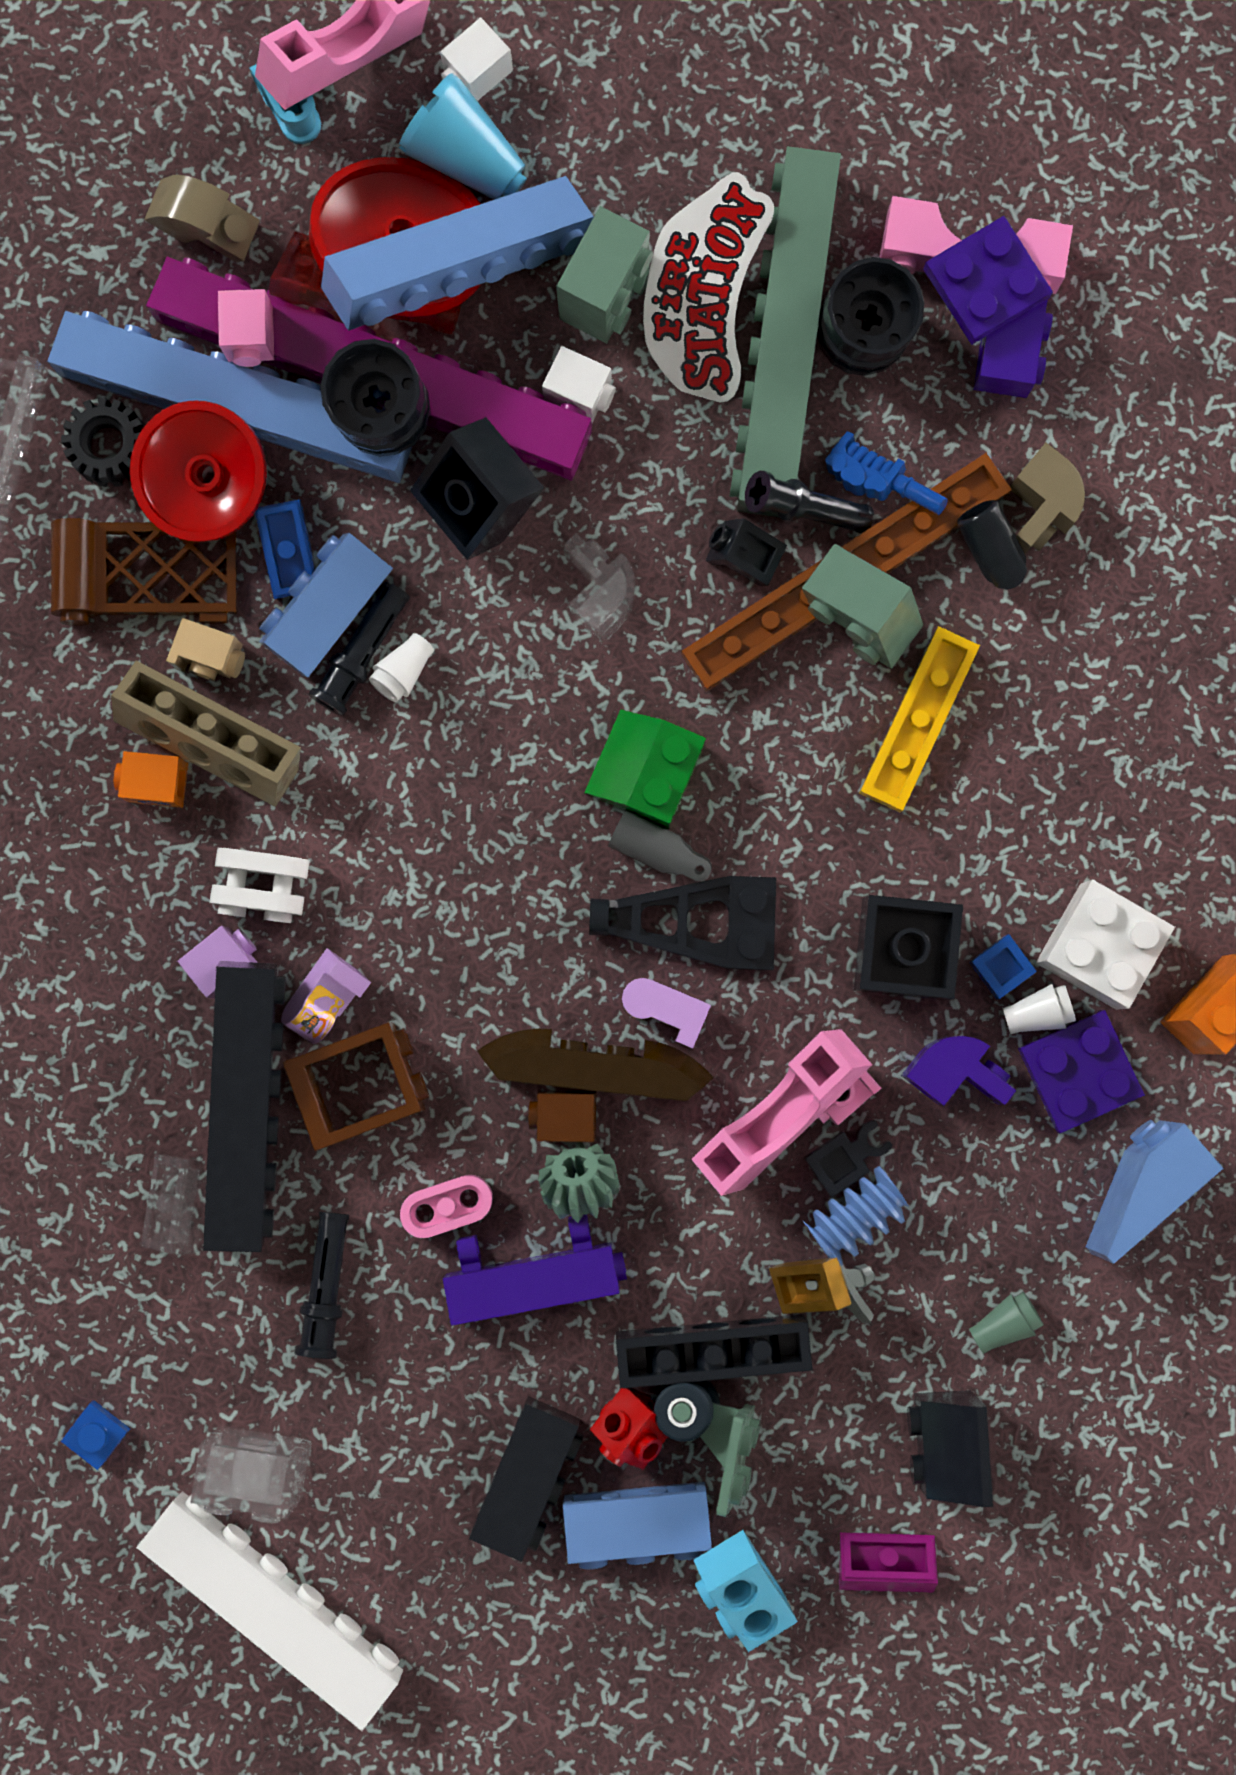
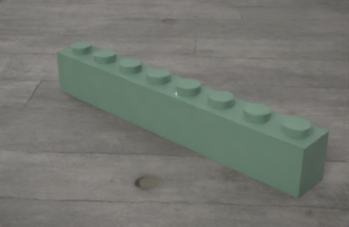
(788, 318)

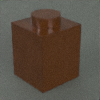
(564, 1116)

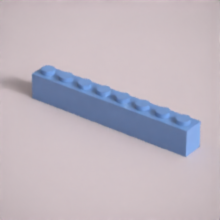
(172, 373)

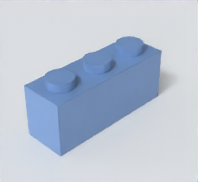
(324, 603)
(637, 1524)

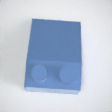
(1150, 1183)

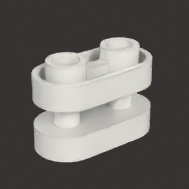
(236, 899)

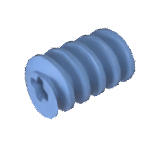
(858, 1216)

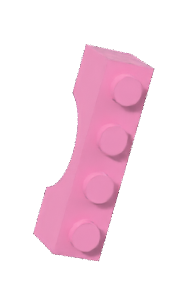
(302, 62)
(917, 233)
(761, 1135)

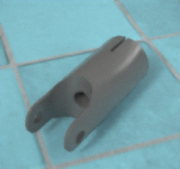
(657, 847)

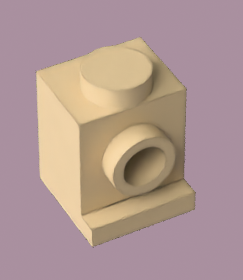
(206, 651)

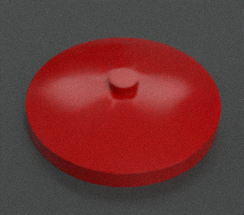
(380, 200)

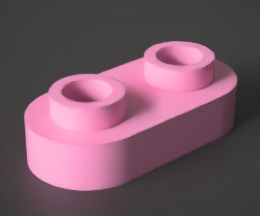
(447, 1206)

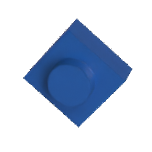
(1002, 966)
(95, 1435)

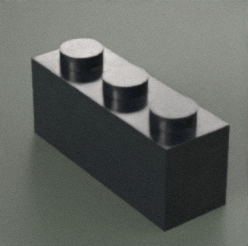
(527, 1480)

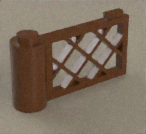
(82, 576)

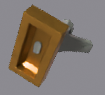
(821, 1287)

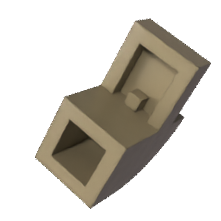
(200, 211)
(1053, 490)

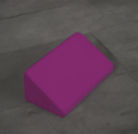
(887, 1562)

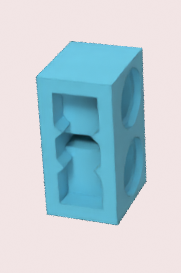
(743, 1591)

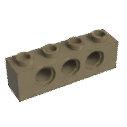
(205, 733)

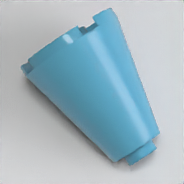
(463, 142)

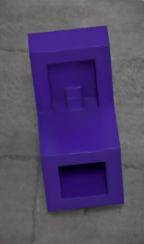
(950, 1061)

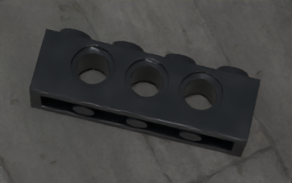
(713, 1351)

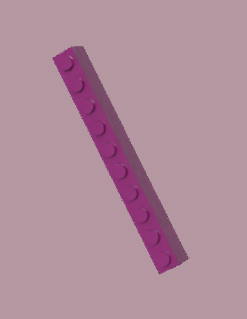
(308, 339)

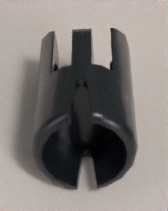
(993, 544)

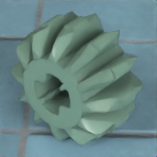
(578, 1181)

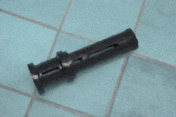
(794, 500)
(350, 666)
(322, 1308)

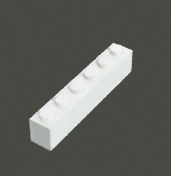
(273, 1609)

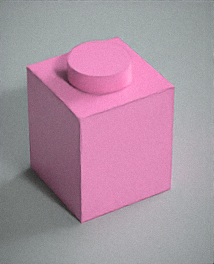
(246, 326)

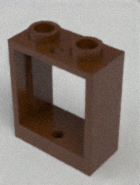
(311, 1100)

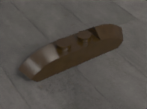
(529, 1058)

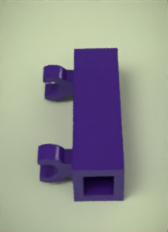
(532, 1282)

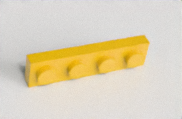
(919, 719)

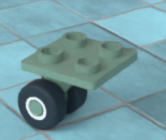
(730, 1433)

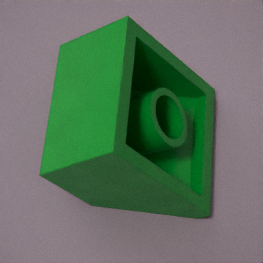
(646, 766)

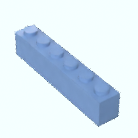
(454, 253)

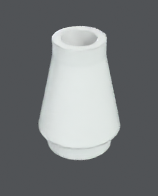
(400, 669)
(1043, 1010)

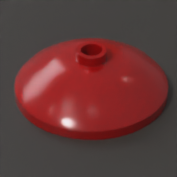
(170, 467)

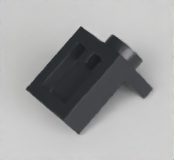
(746, 550)

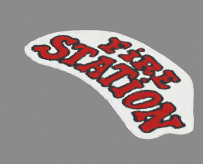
(698, 284)

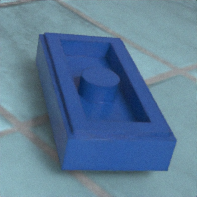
(285, 544)

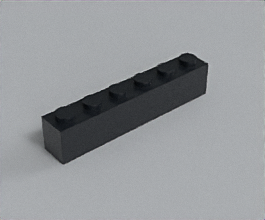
(241, 1106)

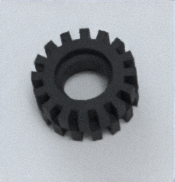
(86, 426)

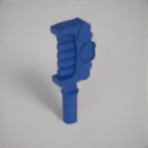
(874, 475)

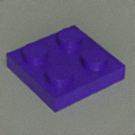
(987, 280)
(1081, 1071)

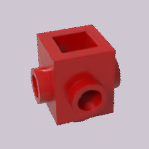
(629, 1429)

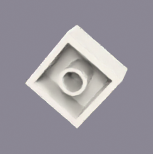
(1105, 945)

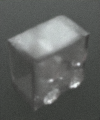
(250, 1473)

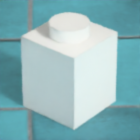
(477, 58)
(579, 382)

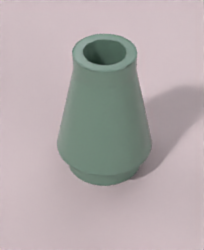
(1007, 1323)

